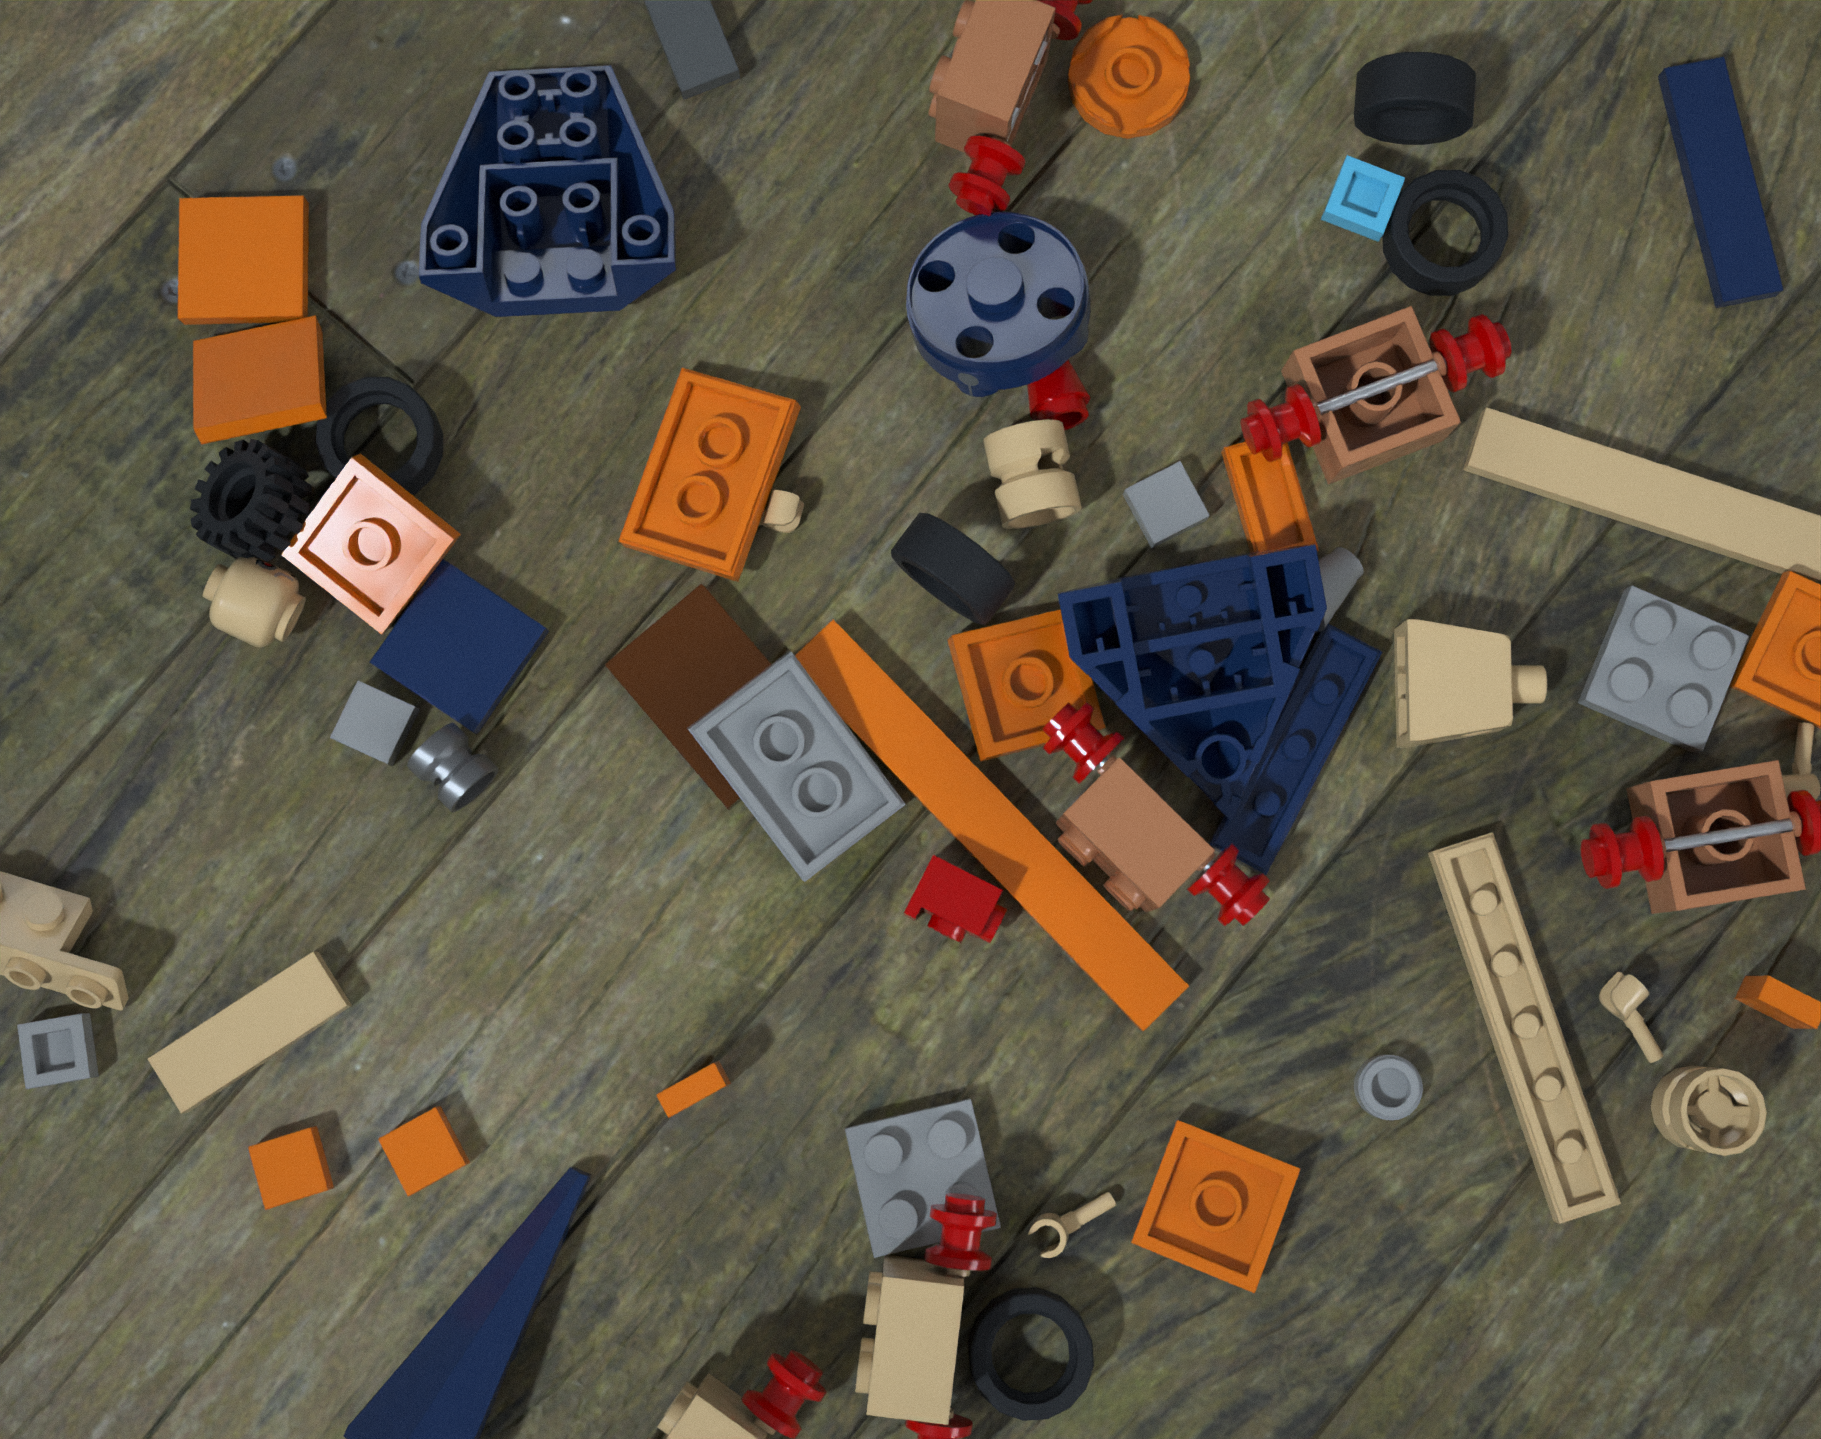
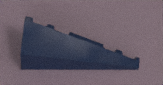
(462, 1361)

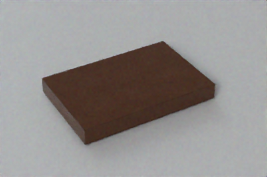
(685, 670)

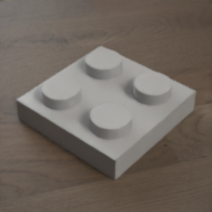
(1663, 669)
(912, 1164)

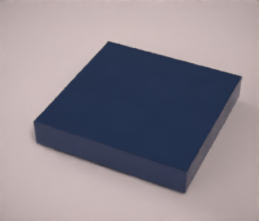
(459, 646)

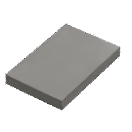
(796, 766)

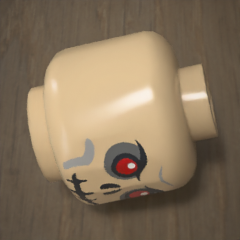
(254, 601)

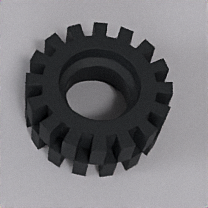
(250, 501)

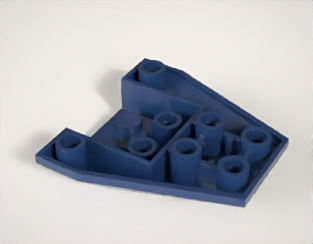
(548, 200)

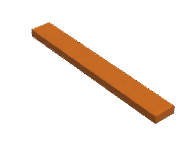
(991, 828)

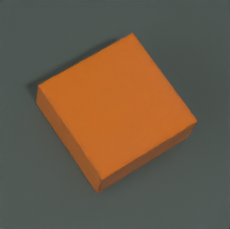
(1780, 1002)
(693, 1089)
(424, 1150)
(291, 1167)

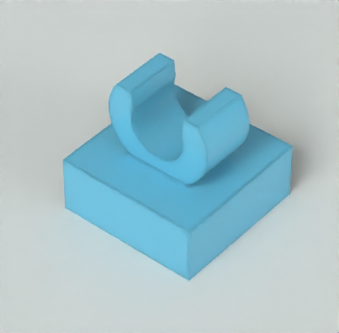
(1363, 198)

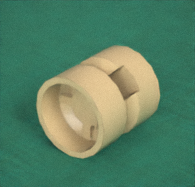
(1032, 475)
(1709, 1110)

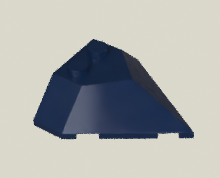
(1202, 655)

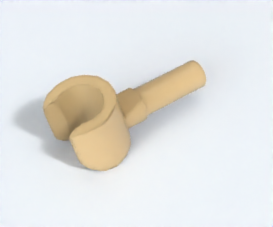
(782, 511)
(1802, 777)
(1622, 997)
(1071, 1222)

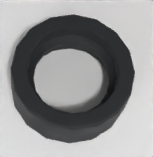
(1414, 98)
(1463, 190)
(368, 392)
(953, 568)
(1031, 1404)

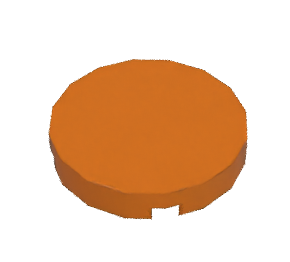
(1129, 76)

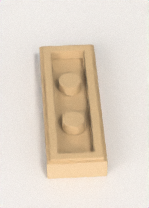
(249, 1032)

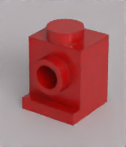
(956, 902)

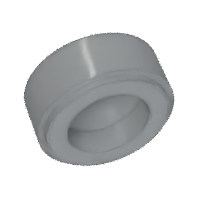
(1388, 1087)

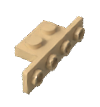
(36, 942)

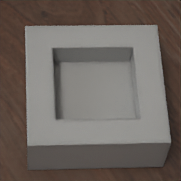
(1166, 504)
(375, 723)
(57, 1050)

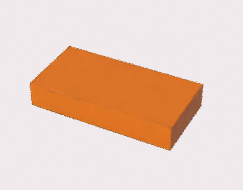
(1268, 499)

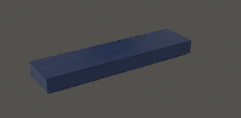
(1720, 182)
(1298, 747)

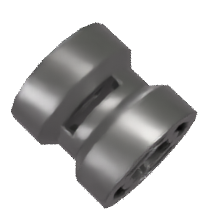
(449, 762)

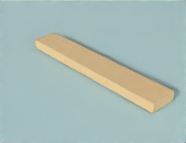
(1646, 494)
(1524, 1029)

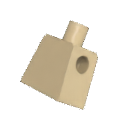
(1457, 682)

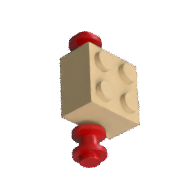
(918, 1324)
(721, 1413)

